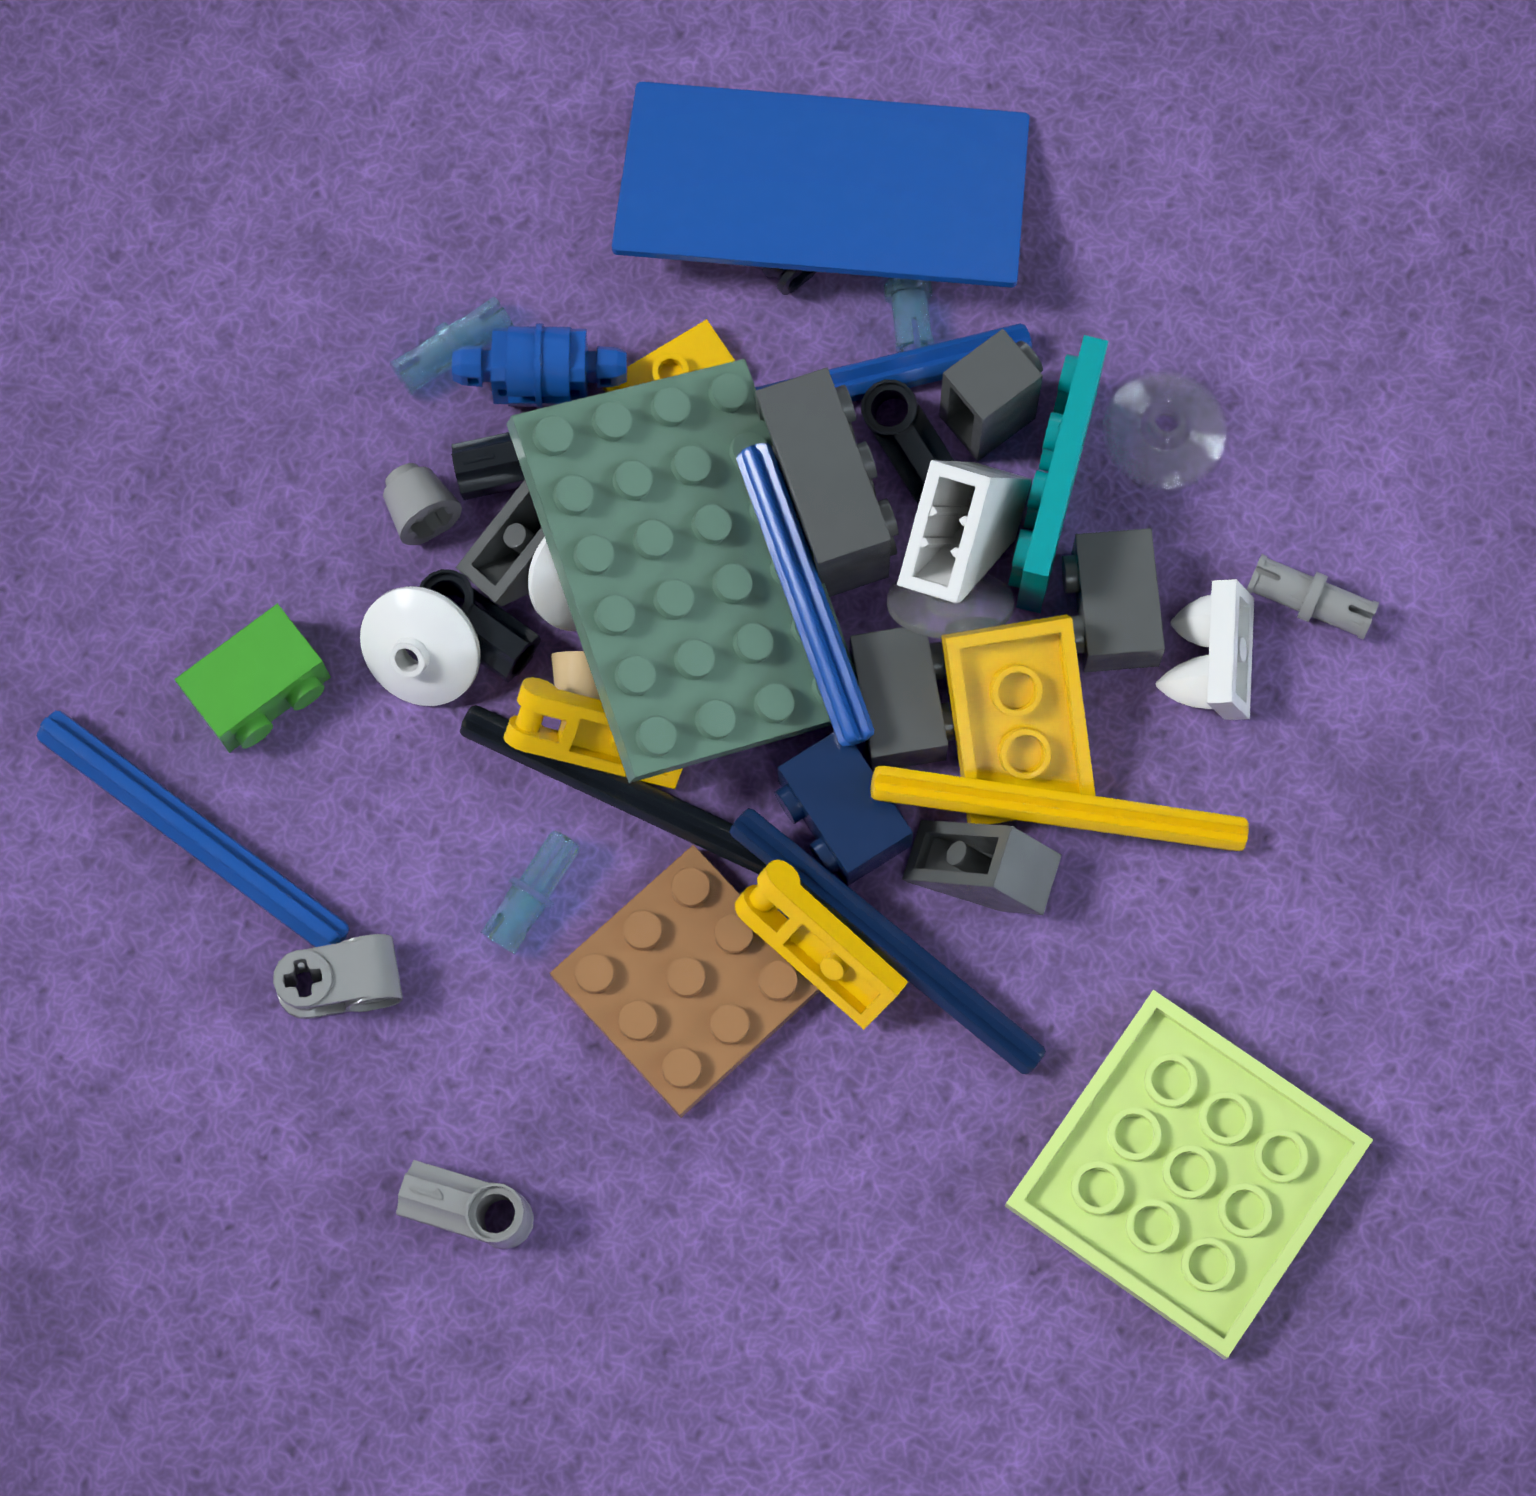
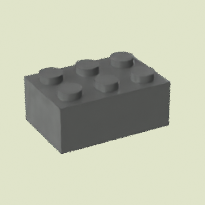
(829, 479)

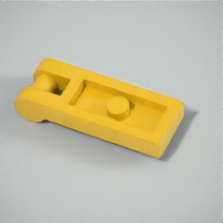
(581, 736)
(818, 944)

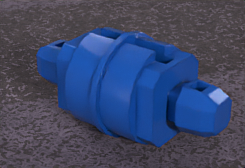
(539, 365)

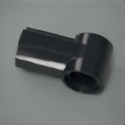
(911, 442)
(486, 466)
(503, 640)

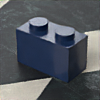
(833, 796)

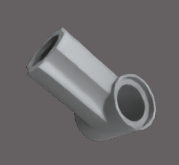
(460, 1204)

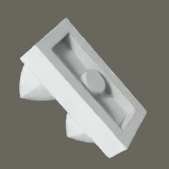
(1224, 676)

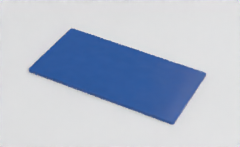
(823, 184)

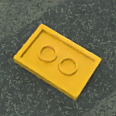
(1019, 706)

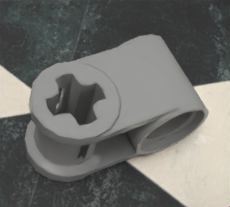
(348, 977)

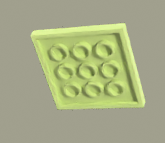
(1189, 1174)

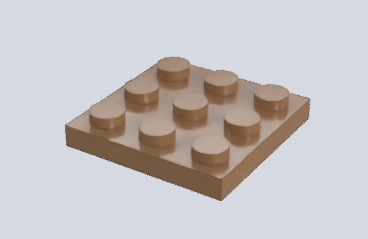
(683, 982)

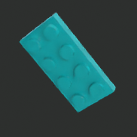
(1059, 458)

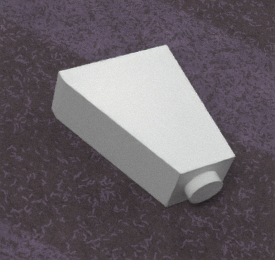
(961, 527)

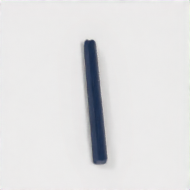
(893, 945)

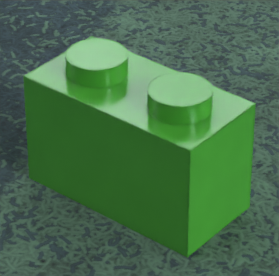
(254, 679)

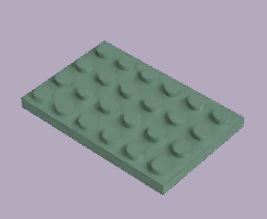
(670, 567)

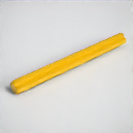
(1059, 808)

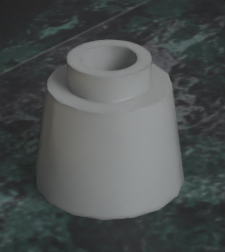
(419, 503)

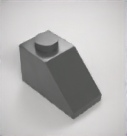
(504, 551)
(983, 865)

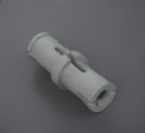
(1312, 596)

